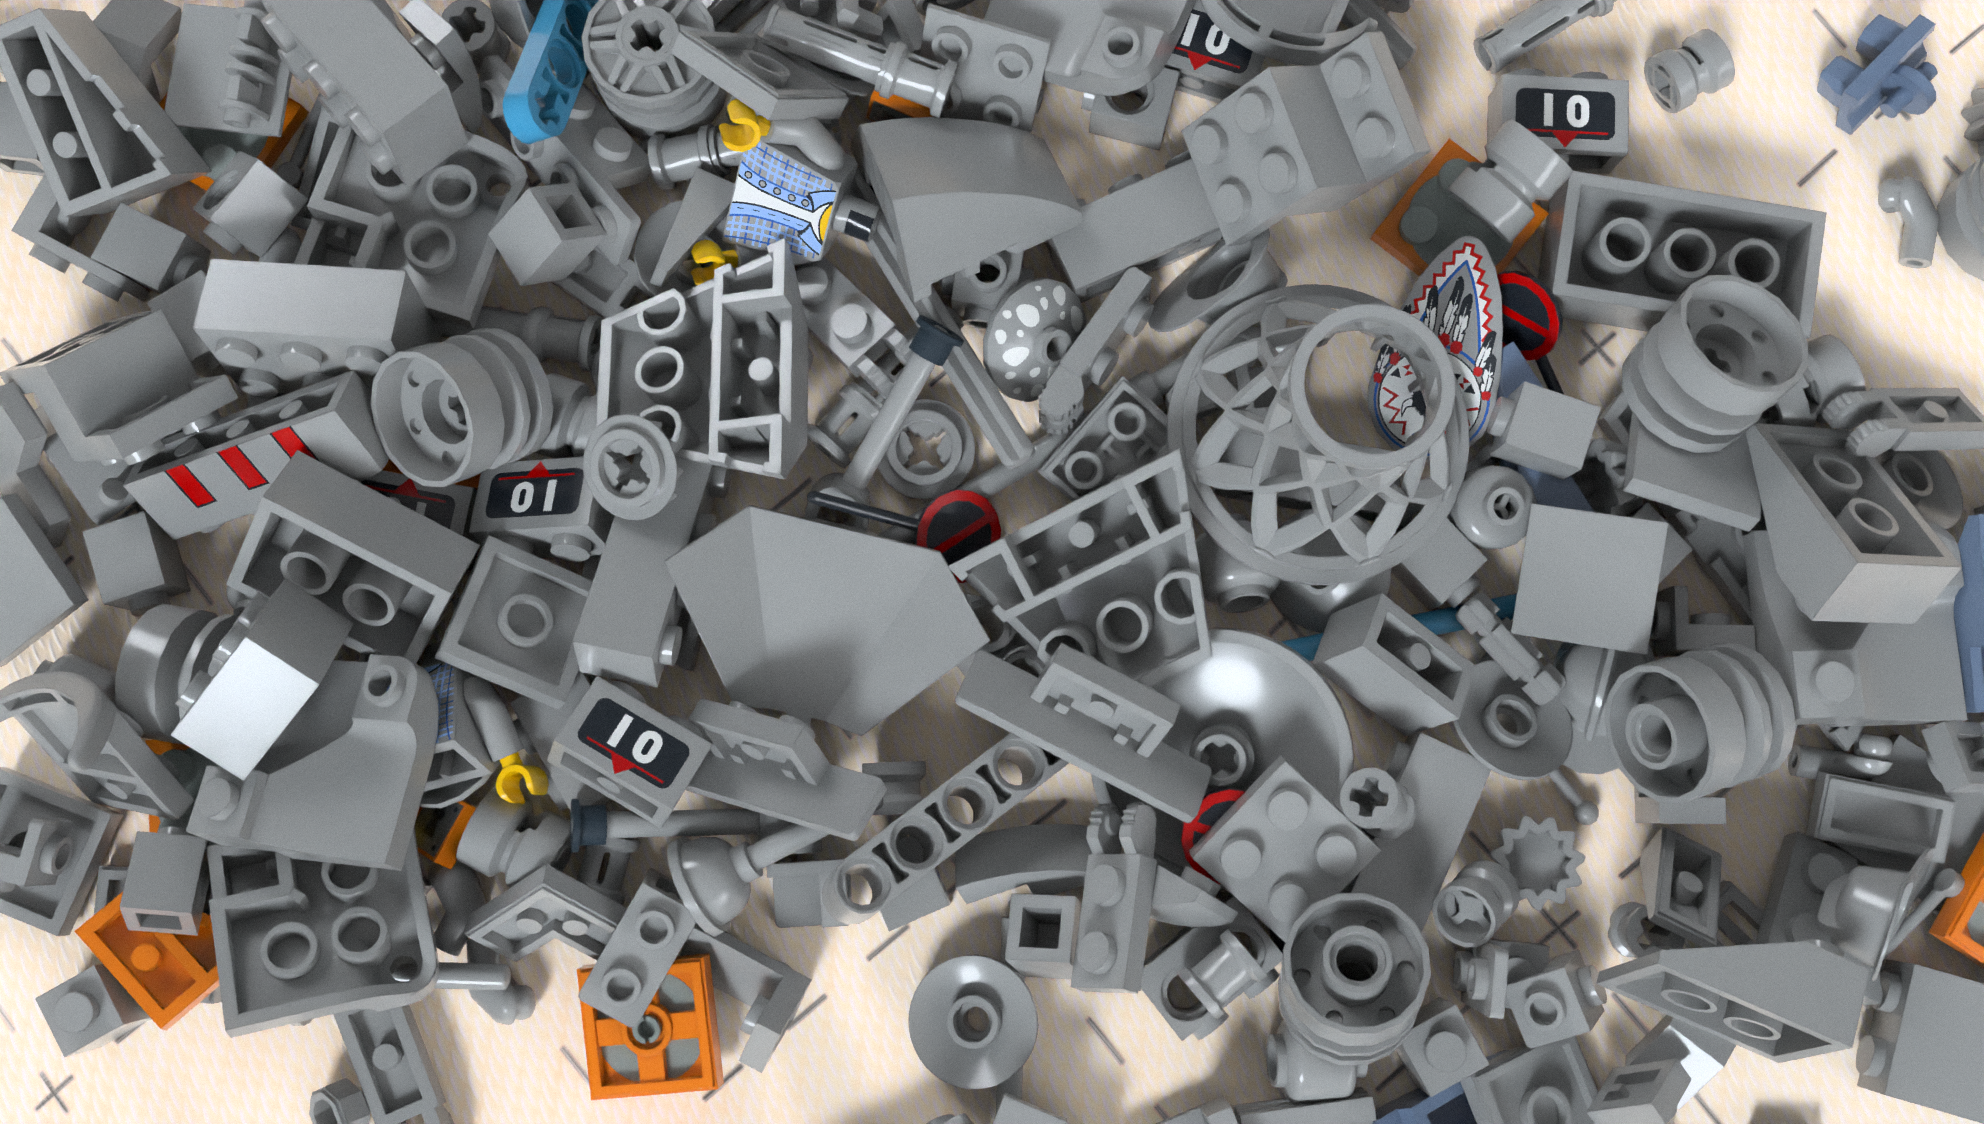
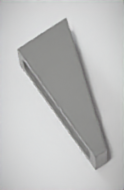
(700, 212)

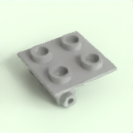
(996, 70)
(227, 72)

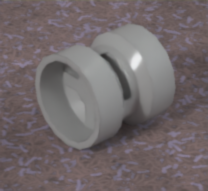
(1695, 68)
(1476, 903)

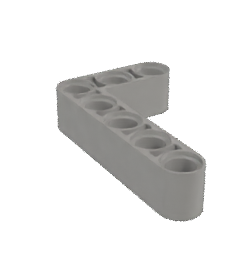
(930, 818)

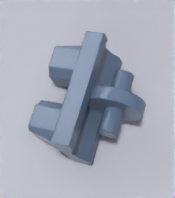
(1893, 80)

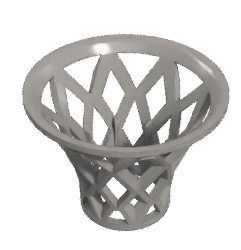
(1268, 546)

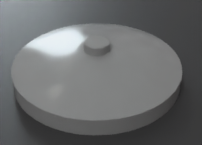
(1239, 717)

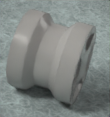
(901, 782)

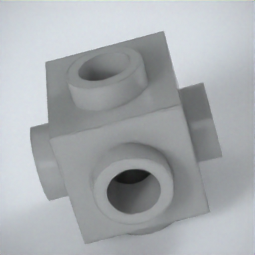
(975, 298)

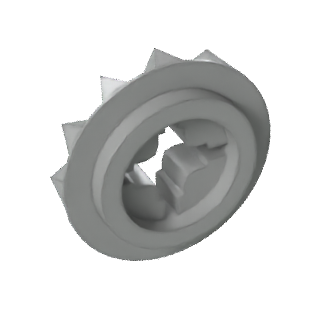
(956, 451)
(609, 471)

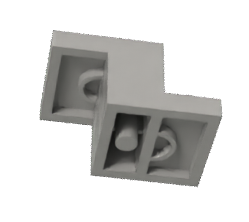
(1305, 139)
(121, 389)

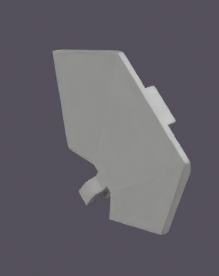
(823, 616)

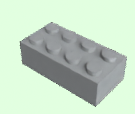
(1632, 247)

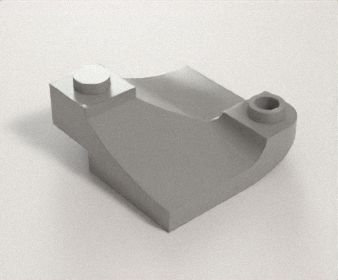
(1099, 43)
(427, 229)
(1858, 669)
(340, 774)
(315, 937)

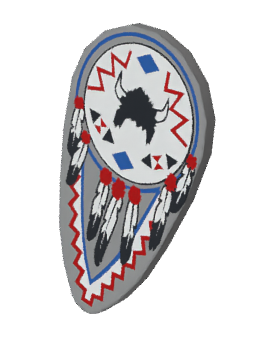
(1463, 307)

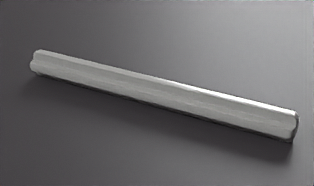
(962, 363)

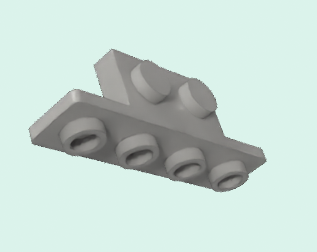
(589, 152)
(1093, 722)
(779, 771)

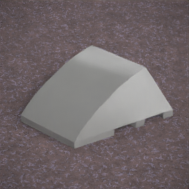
(961, 193)
(717, 366)
(1106, 576)

